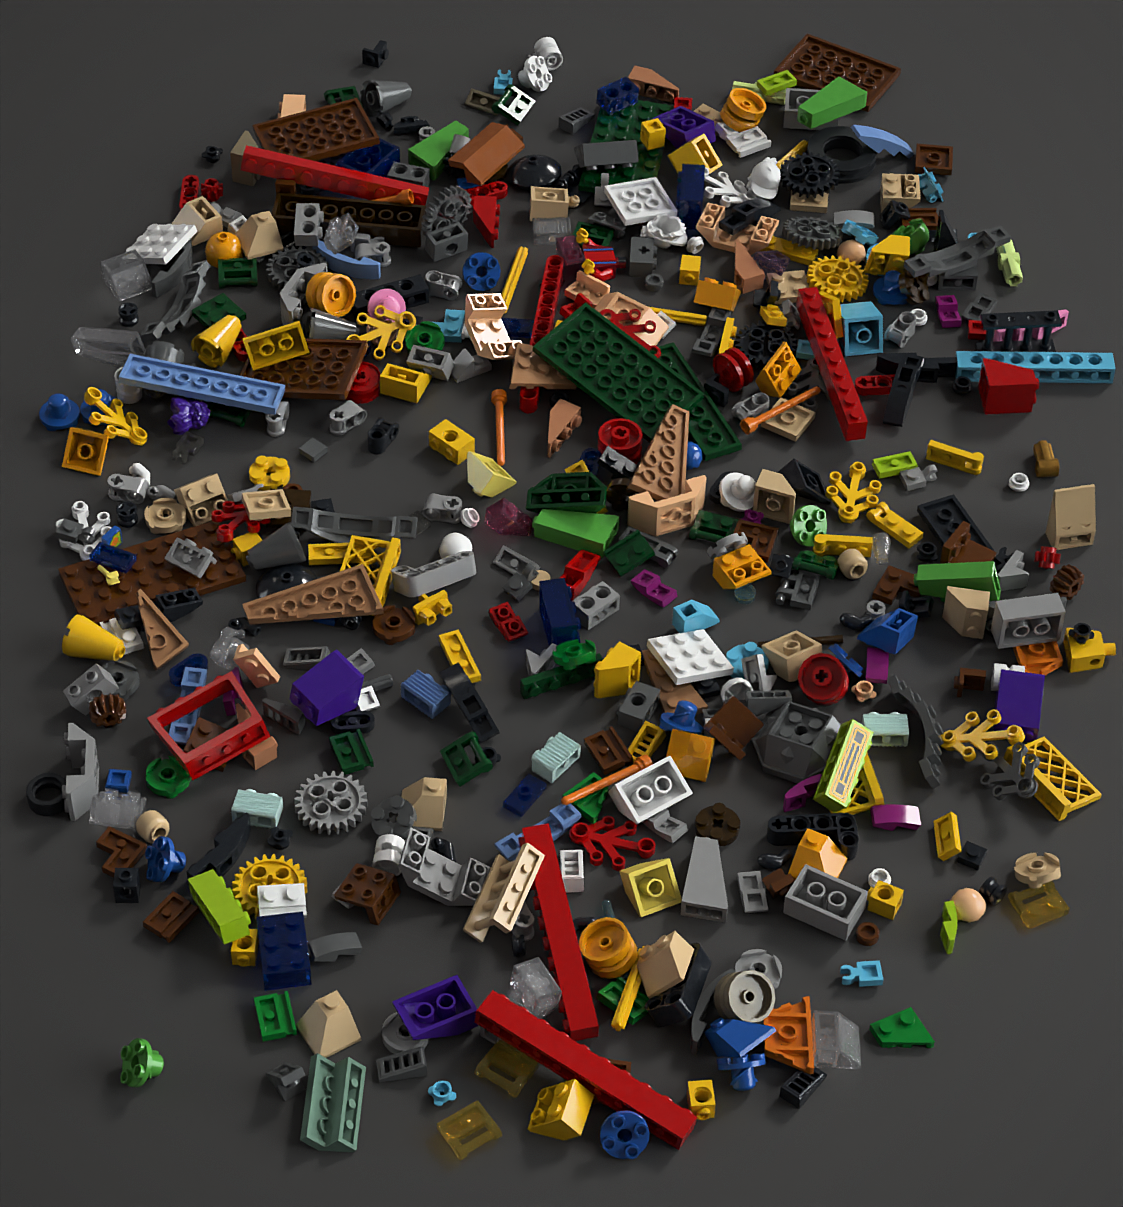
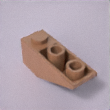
(653, 85)
(746, 271)
(562, 421)
(262, 752)

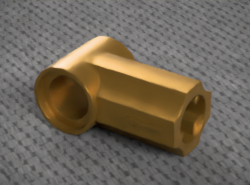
(1045, 463)

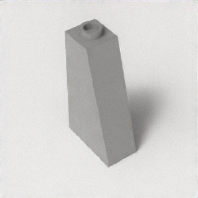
(705, 886)

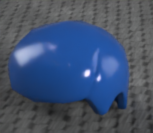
(694, 456)

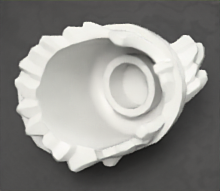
(764, 179)
(665, 231)

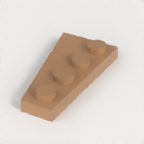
(670, 692)

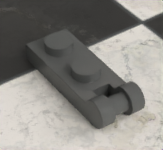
(658, 546)

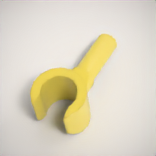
(111, 578)

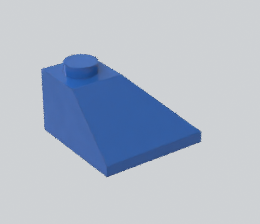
(736, 1037)

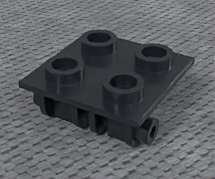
(571, 182)

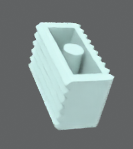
(887, 728)
(555, 757)
(262, 808)

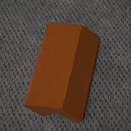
(487, 153)

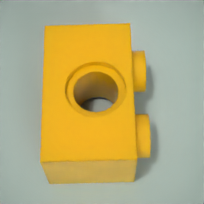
(451, 441)

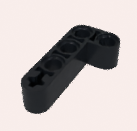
(838, 826)
(682, 998)

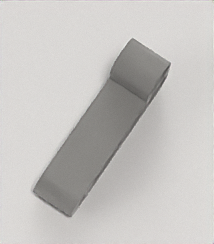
(434, 575)

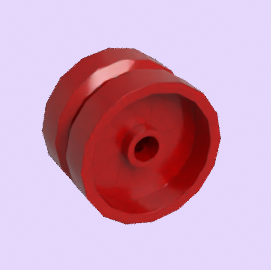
(623, 437)
(834, 685)

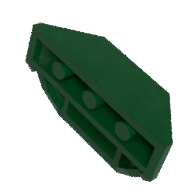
(568, 493)

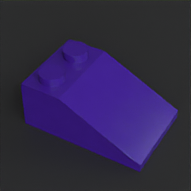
(685, 125)
(437, 1010)

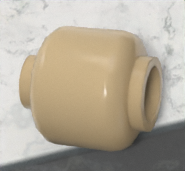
(852, 564)
(151, 826)

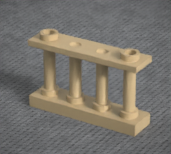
(503, 892)

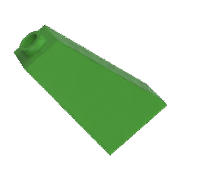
(831, 103)
(435, 149)
(577, 529)
(934, 578)

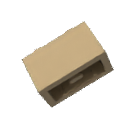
(899, 188)
(203, 216)
(201, 498)

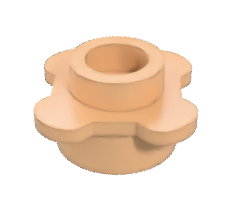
(863, 691)

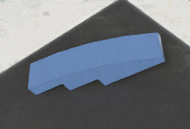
(880, 140)

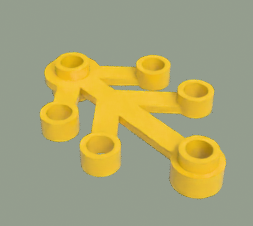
(384, 329)
(133, 432)
(847, 511)
(954, 738)

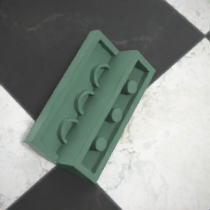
(333, 1104)

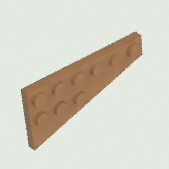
(533, 371)
(664, 462)
(332, 596)

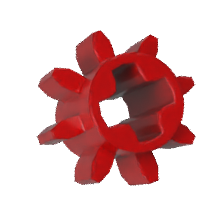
(212, 189)
(1047, 557)

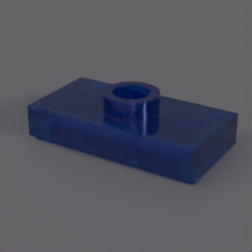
(518, 327)
(113, 557)
(524, 795)

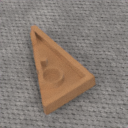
(161, 635)

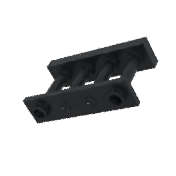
(1018, 320)

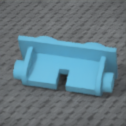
(932, 191)

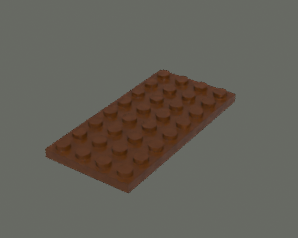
(151, 574)

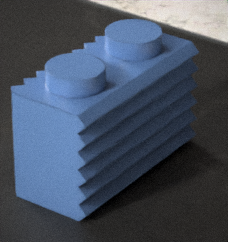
(425, 694)

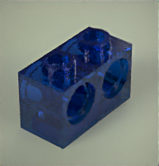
(617, 95)

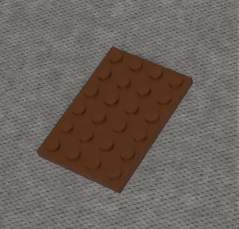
(820, 62)
(319, 131)
(320, 374)

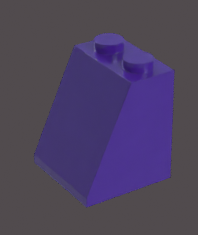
(327, 689)
(1020, 702)

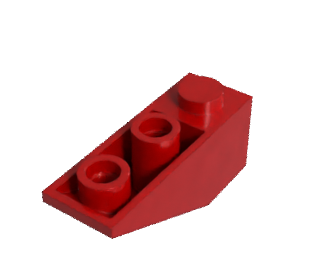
(485, 218)

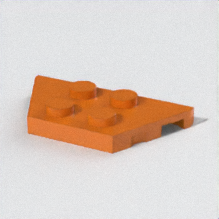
(1039, 657)
(793, 1036)

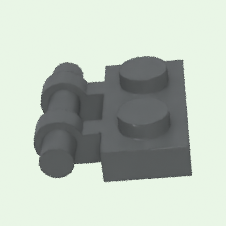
(804, 590)

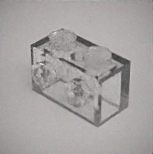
(340, 233)

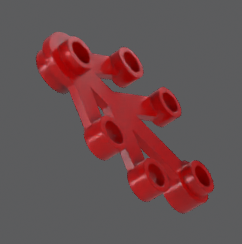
(631, 329)
(225, 531)
(610, 840)

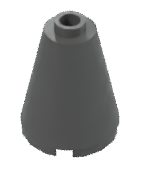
(383, 95)
(327, 326)
(163, 351)
(277, 549)

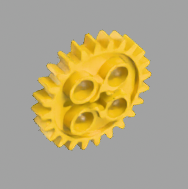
(837, 278)
(269, 873)

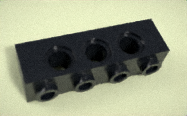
(412, 289)

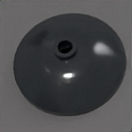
(534, 171)
(282, 578)

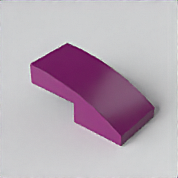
(948, 311)
(652, 588)
(876, 665)
(229, 697)
(797, 796)
(895, 815)

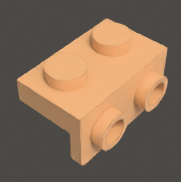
(589, 286)
(255, 666)

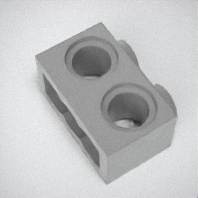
(306, 224)
(596, 605)

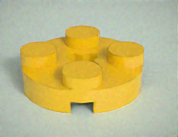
(279, 472)

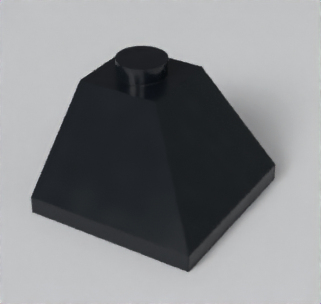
(805, 481)

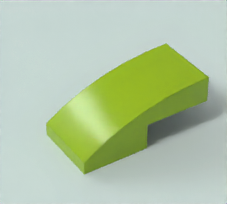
(949, 926)

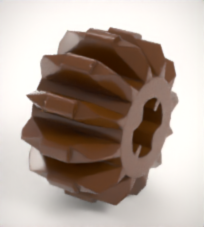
(1067, 581)
(107, 710)

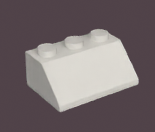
(650, 790)

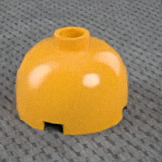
(223, 246)

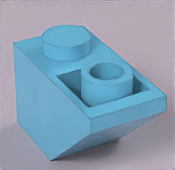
(693, 617)

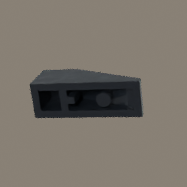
(944, 235)

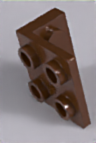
(962, 549)
(733, 726)
(371, 890)

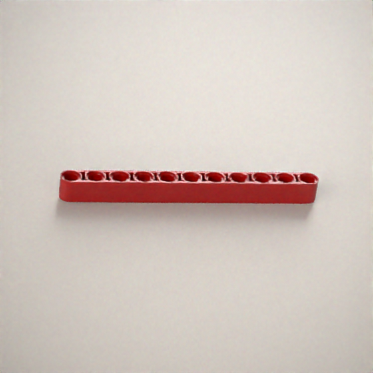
(543, 321)

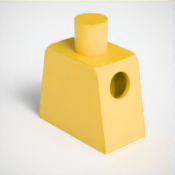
(1088, 655)

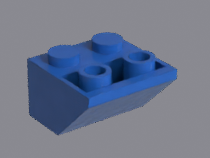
(890, 631)

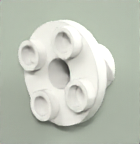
(535, 74)
(737, 491)

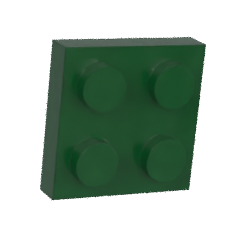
(216, 309)

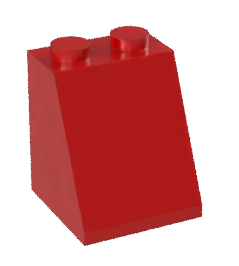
(1006, 387)

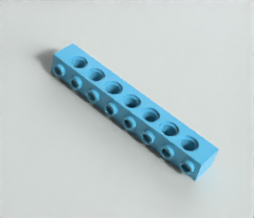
(1047, 366)

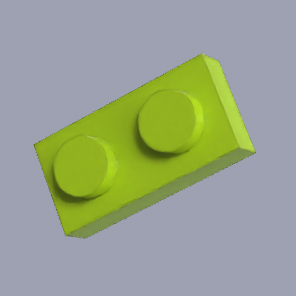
(776, 82)
(893, 464)

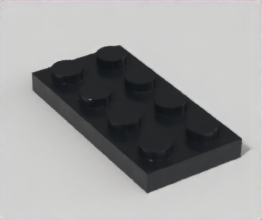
(945, 516)

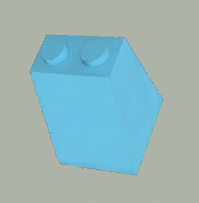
(861, 329)

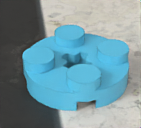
(862, 234)
(742, 651)

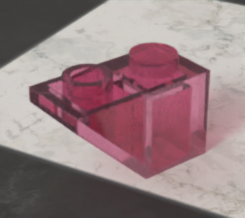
(569, 250)
(508, 519)

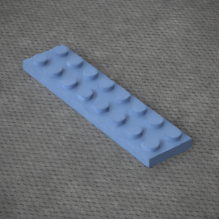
(202, 384)

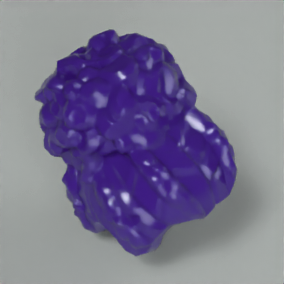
(188, 415)

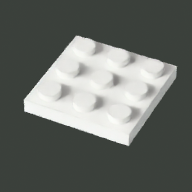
(640, 200)
(162, 242)
(690, 657)

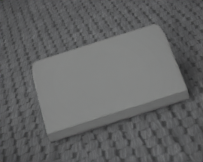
(512, 561)

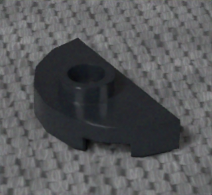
(409, 125)

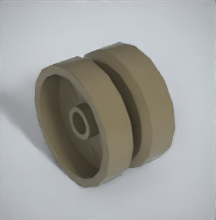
(744, 996)

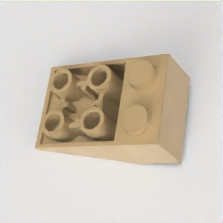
(1072, 517)

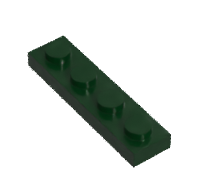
(556, 678)

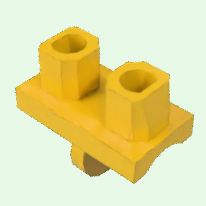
(429, 607)

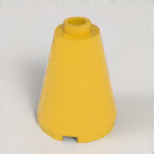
(217, 341)
(91, 641)

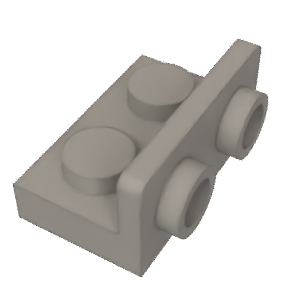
(189, 557)

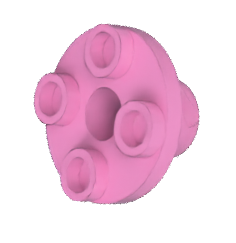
(389, 299)

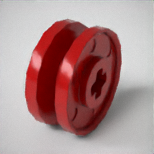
(734, 369)
(366, 384)

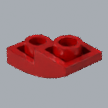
(507, 622)

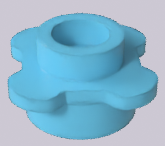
(441, 1087)

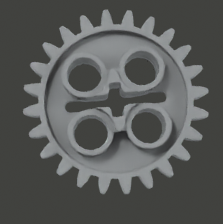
(331, 802)

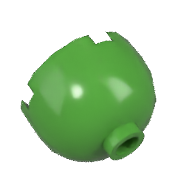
(918, 235)

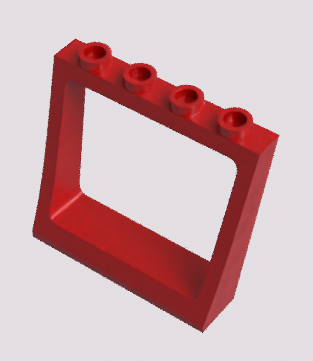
(220, 748)

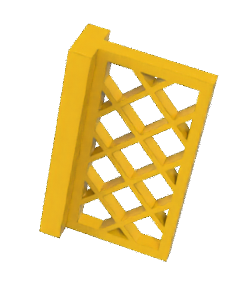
(389, 561)
(871, 787)
(1054, 798)

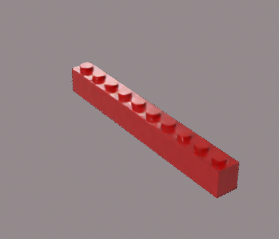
(326, 176)
(831, 364)
(561, 938)
(576, 1061)

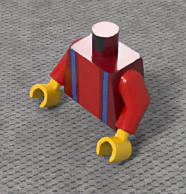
(599, 260)

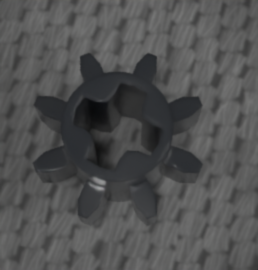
(451, 170)

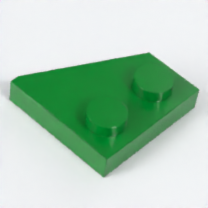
(590, 805)
(901, 1030)

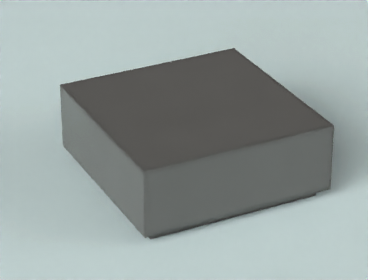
(313, 450)

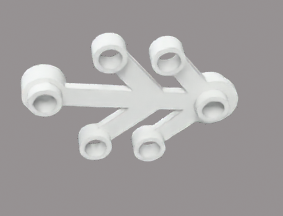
(725, 188)
(81, 512)

